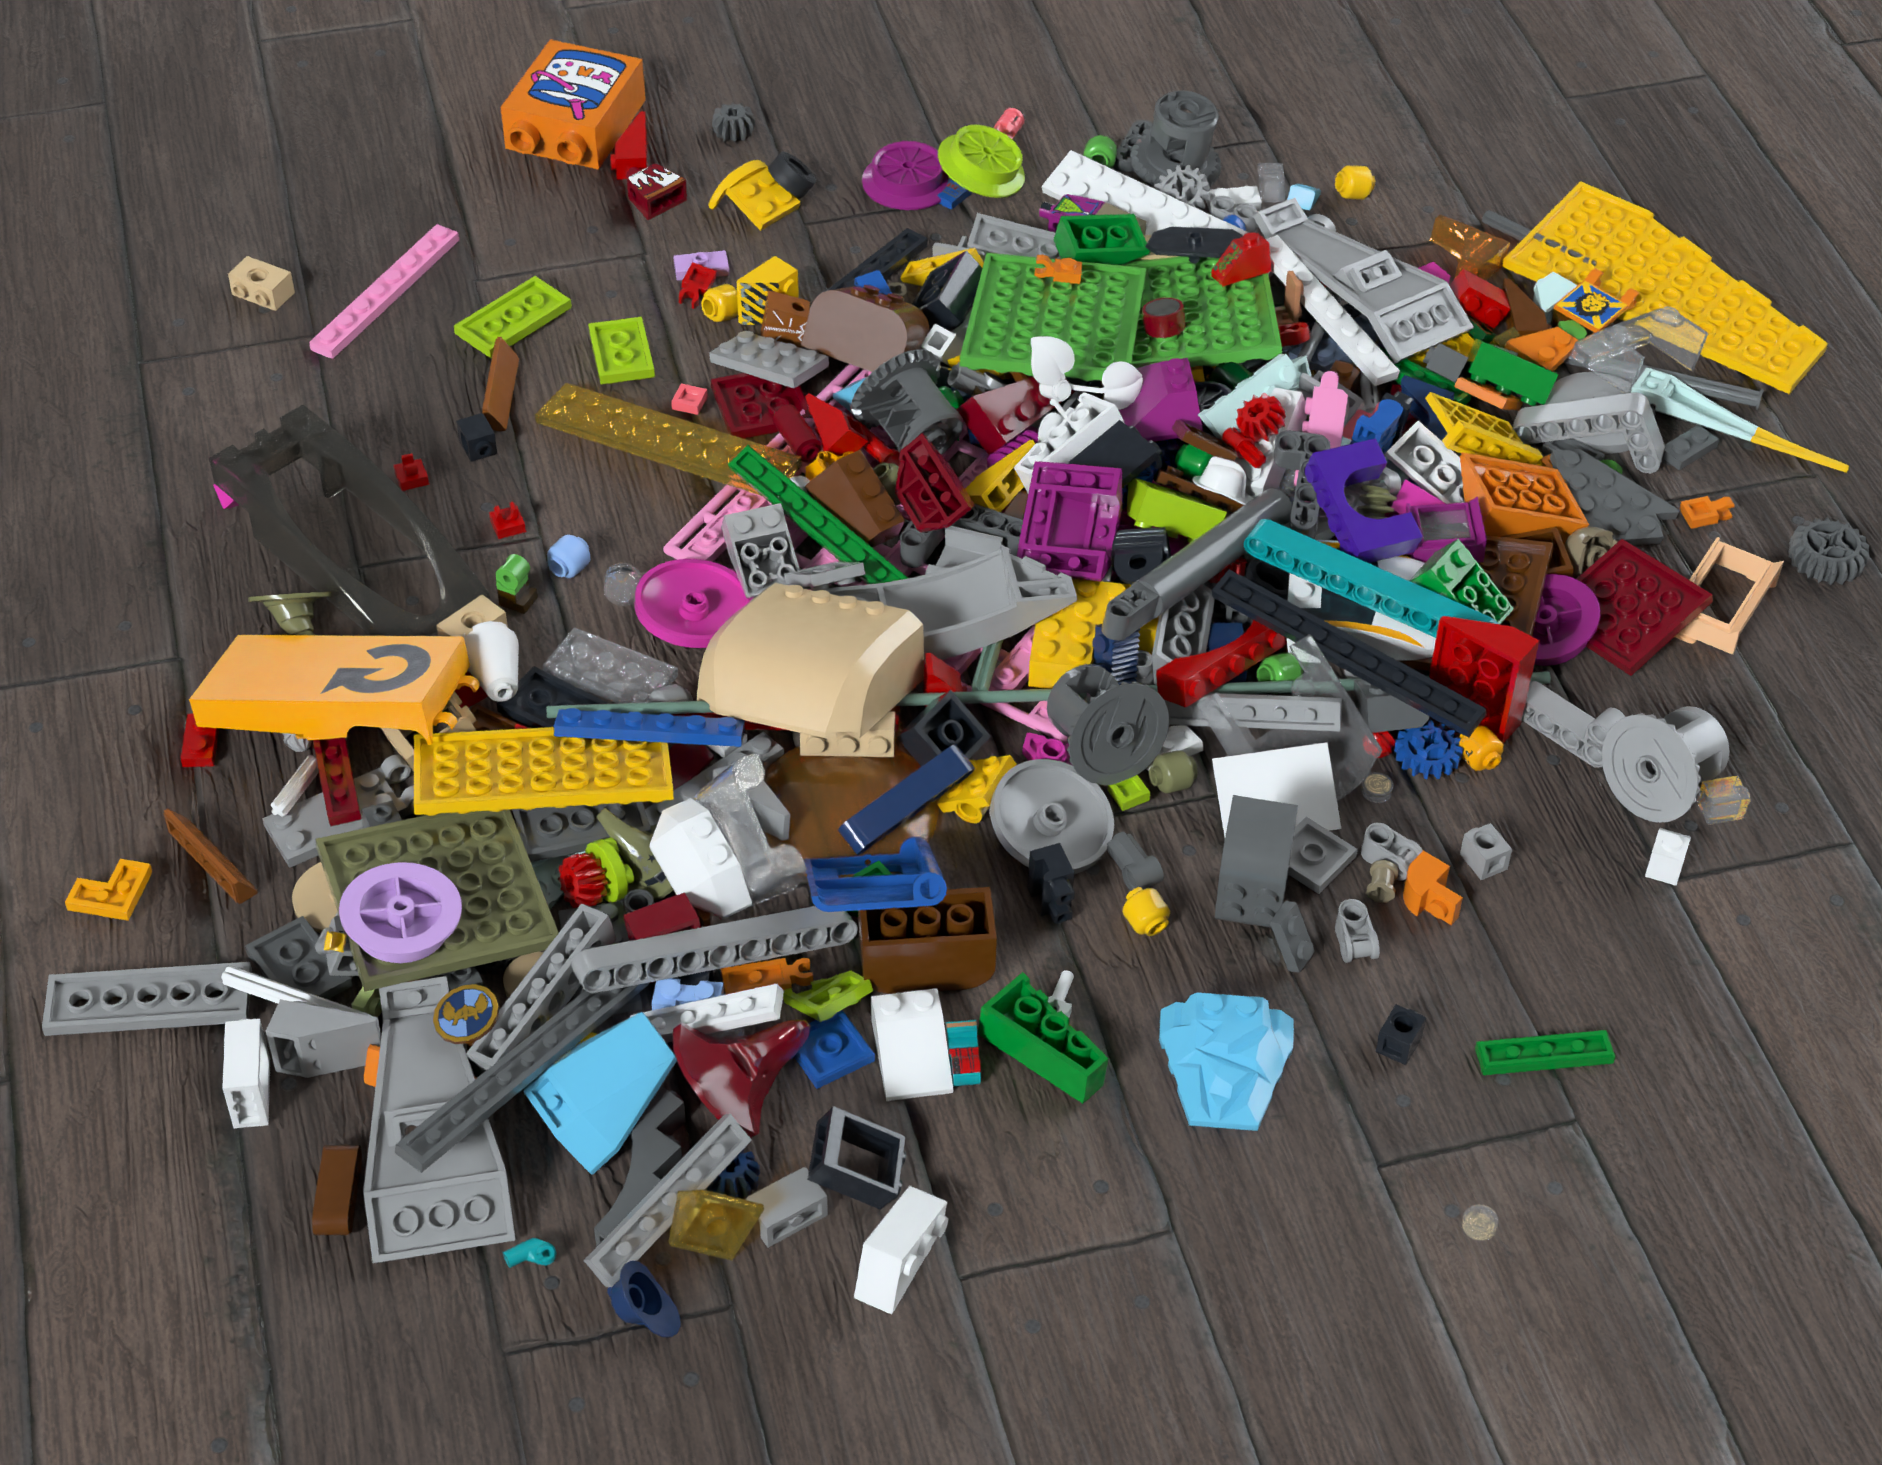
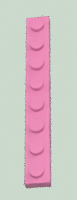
(384, 291)

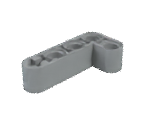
(1568, 724)

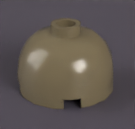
(1587, 546)

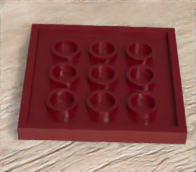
(1639, 605)

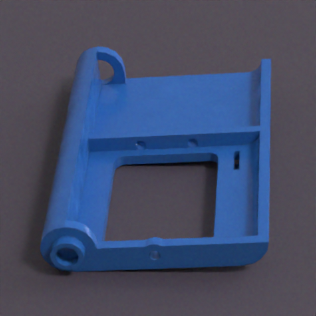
(917, 885)

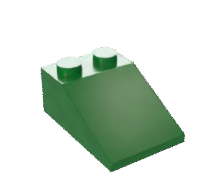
(1100, 238)

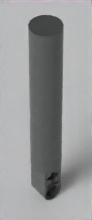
(1191, 566)

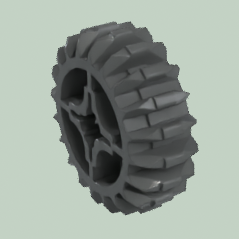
(1828, 551)

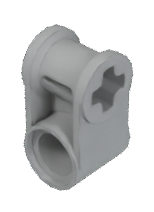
(1386, 844)
(1355, 931)

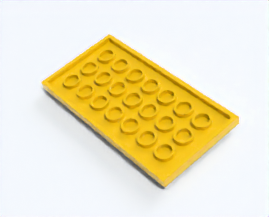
(535, 771)

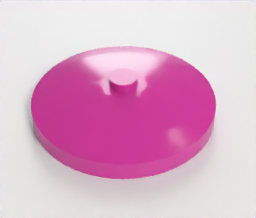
(688, 600)

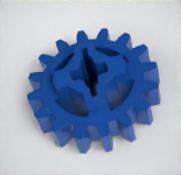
(1428, 750)

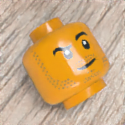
(1481, 749)

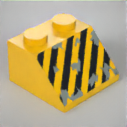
(753, 288)

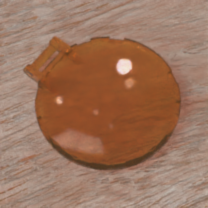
(832, 789)

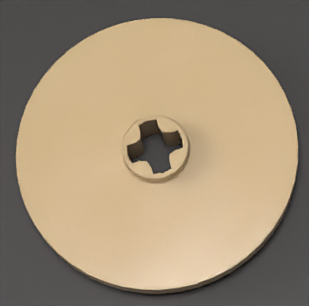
(314, 898)

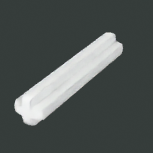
(295, 786)

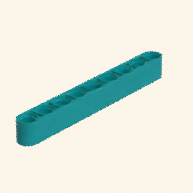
(1354, 578)

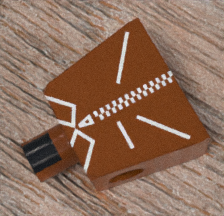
(785, 318)

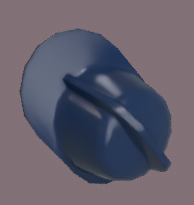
(643, 1301)

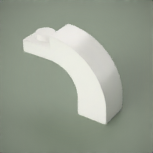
(946, 343)

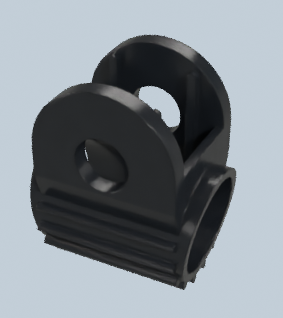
(1138, 552)

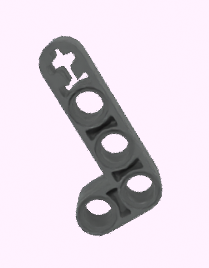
(1301, 449)

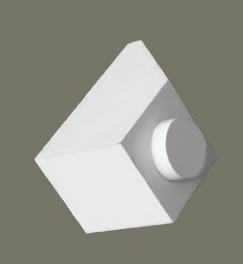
(1667, 856)

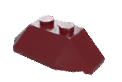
(929, 487)

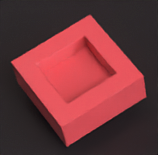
(689, 399)

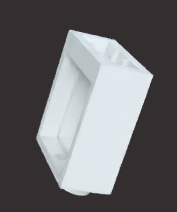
(246, 1073)

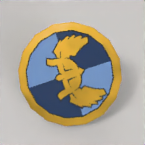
(466, 1014)

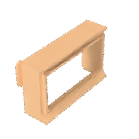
(1755, 568)

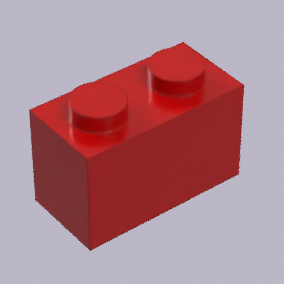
(1480, 298)

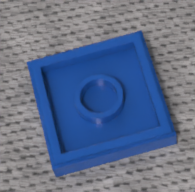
(833, 1050)

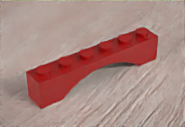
(1195, 676)

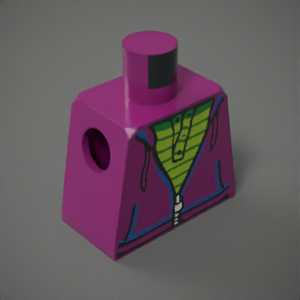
(1068, 206)

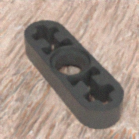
(1131, 138)

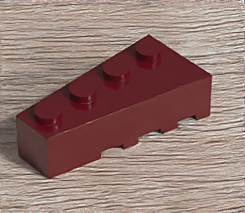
(1004, 412)

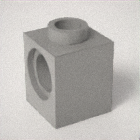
(1485, 851)

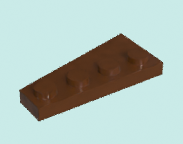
(1174, 477)

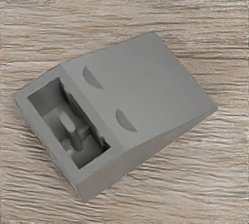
(759, 547)
(319, 1039)

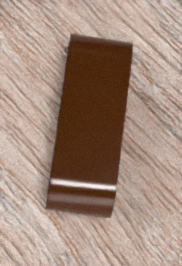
(337, 1190)

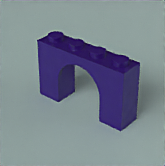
(1358, 535)

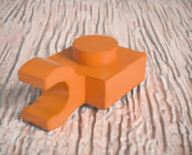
(1063, 270)
(1704, 512)

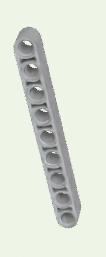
(711, 948)

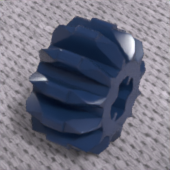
(738, 1177)

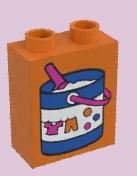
(573, 104)

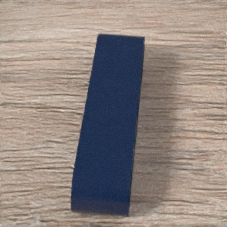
(906, 799)

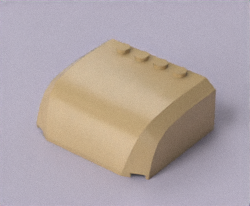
(812, 661)

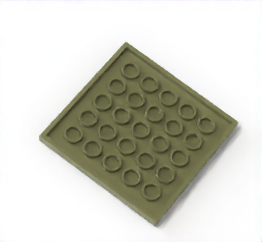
(486, 862)

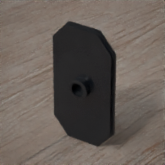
(1191, 242)

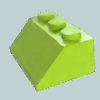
(1172, 509)

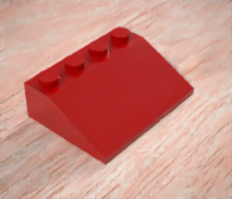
(1487, 666)

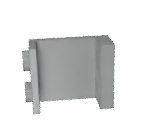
(964, 546)

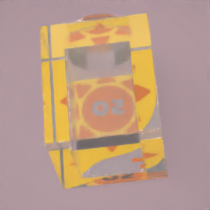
(1723, 799)

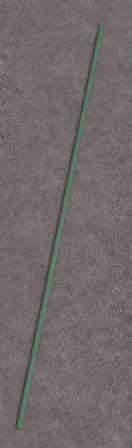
(972, 697)

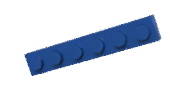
(649, 727)

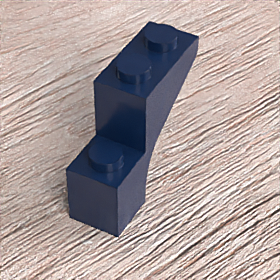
(1420, 407)

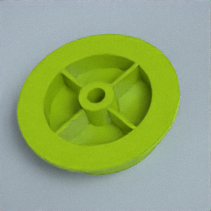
(983, 161)

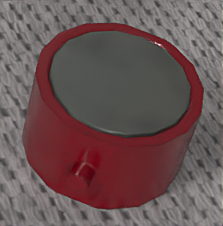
(1164, 317)

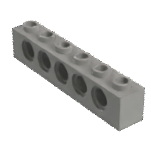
(543, 989)

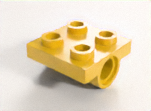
(974, 794)

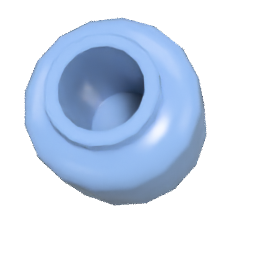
(568, 556)

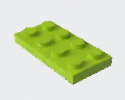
(513, 315)

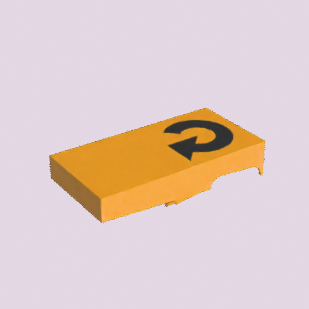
(333, 683)

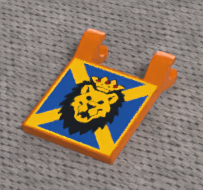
(1592, 305)

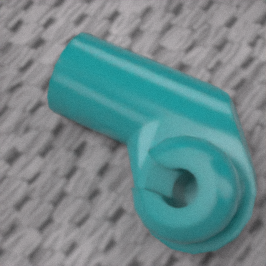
(531, 1250)

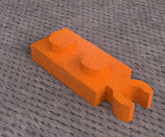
(766, 973)

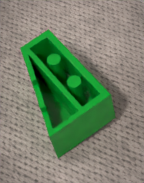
(1509, 373)

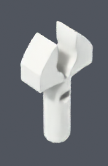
(1060, 992)

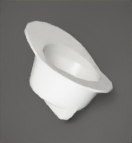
(1224, 478)

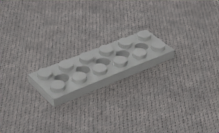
(132, 986)

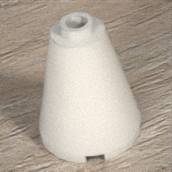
(494, 659)

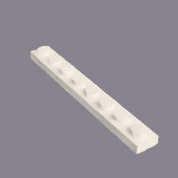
(1333, 316)

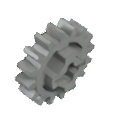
(1193, 183)

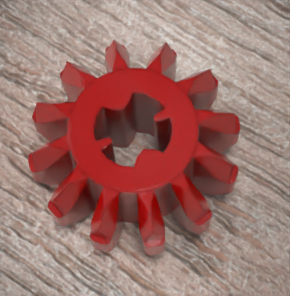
(1261, 417)
(582, 880)

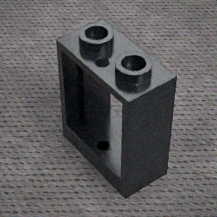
(844, 1126)

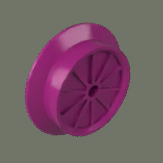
(905, 176)
(1564, 619)

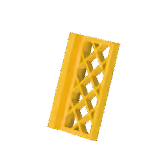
(1479, 432)

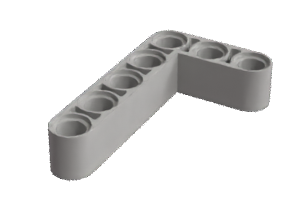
(1597, 416)

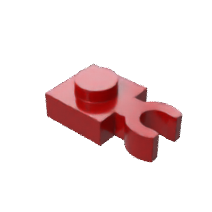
(696, 283)

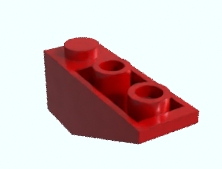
(836, 429)

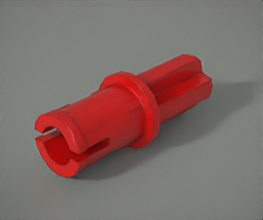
(1243, 447)

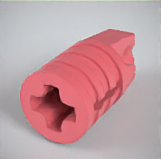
(1007, 125)

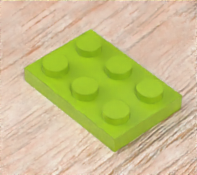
(621, 350)

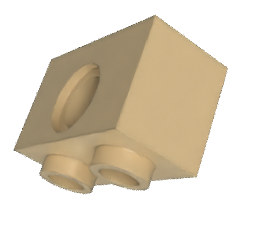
(261, 283)
(473, 613)

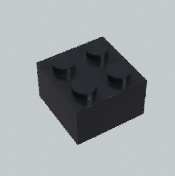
(941, 726)

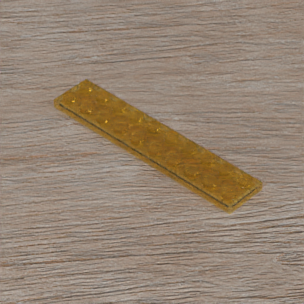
(655, 435)

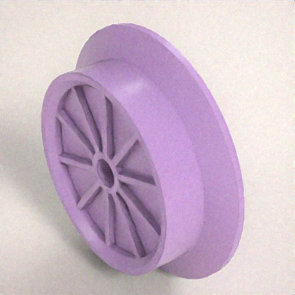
(400, 911)

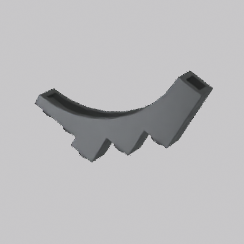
(652, 1156)

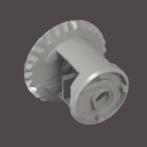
(1660, 761)

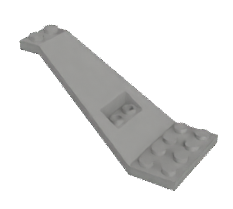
(1400, 301)
(465, 1192)

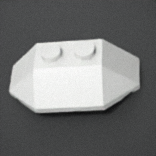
(699, 860)

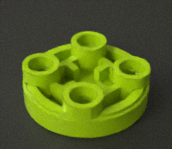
(616, 873)

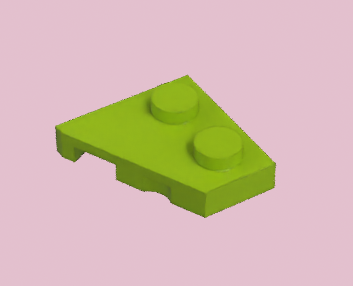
(829, 995)

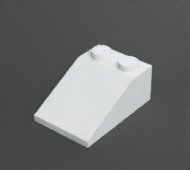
(911, 1044)

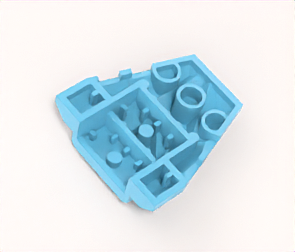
(1225, 1057)

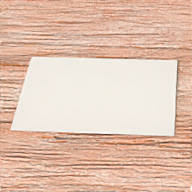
(1282, 775)

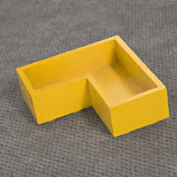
(1067, 635)

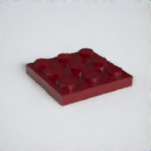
(750, 403)

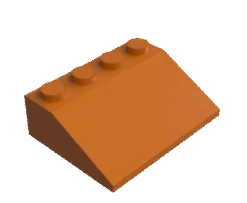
(1519, 496)

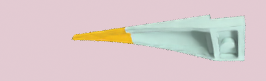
(1682, 402)

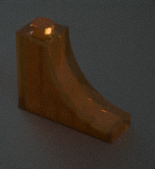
(1472, 248)

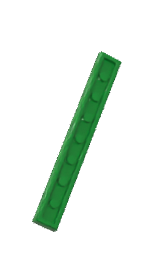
(812, 517)

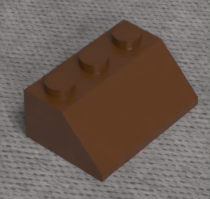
(857, 499)

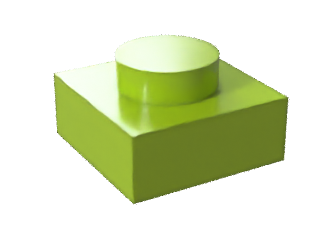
(1129, 793)

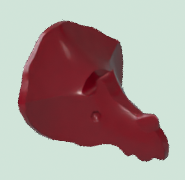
(737, 1071)

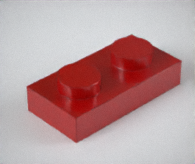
(198, 744)

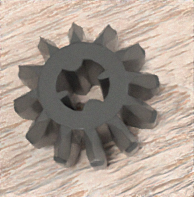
(733, 122)

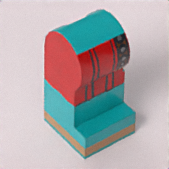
(963, 1052)

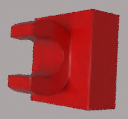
(410, 473)
(507, 521)

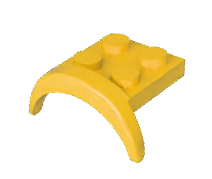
(756, 194)

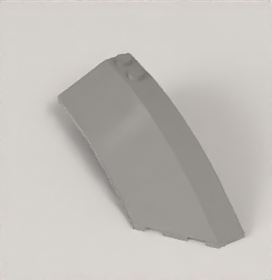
(974, 600)

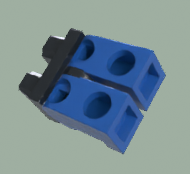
(1386, 423)

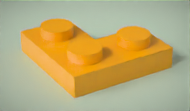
(111, 899)

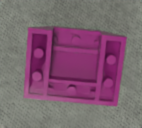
(1165, 396)
(1072, 518)

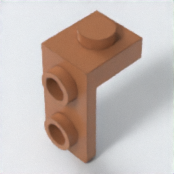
(1292, 309)

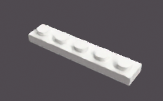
(720, 1012)

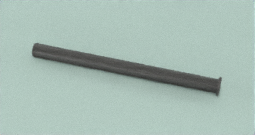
(1704, 386)

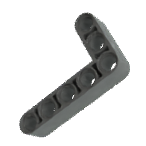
(917, 546)

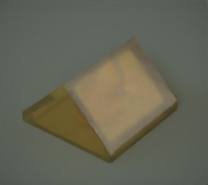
(712, 1222)

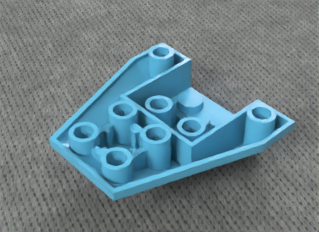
(602, 1089)

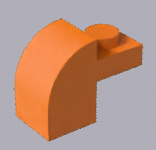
(1427, 889)

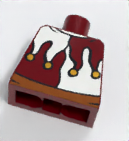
(655, 189)

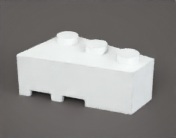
(898, 1248)

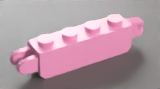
(1326, 411)

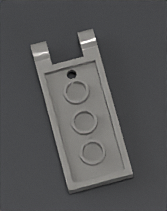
(308, 819)

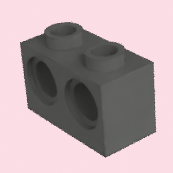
(1445, 362)

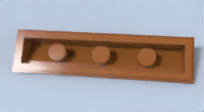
(500, 385)
(209, 857)

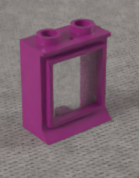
(1446, 523)

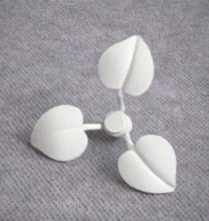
(1055, 357)

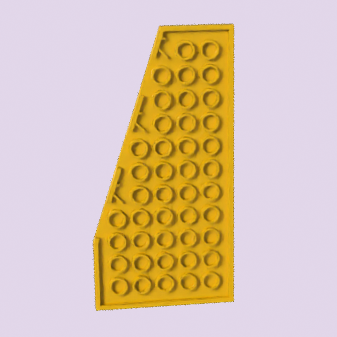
(1672, 273)

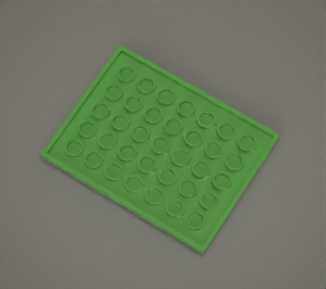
(1014, 306)
(1221, 321)

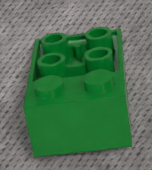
(1460, 578)

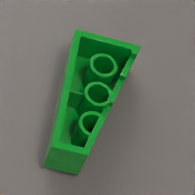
(1042, 1039)

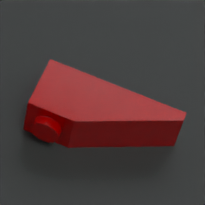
(631, 148)

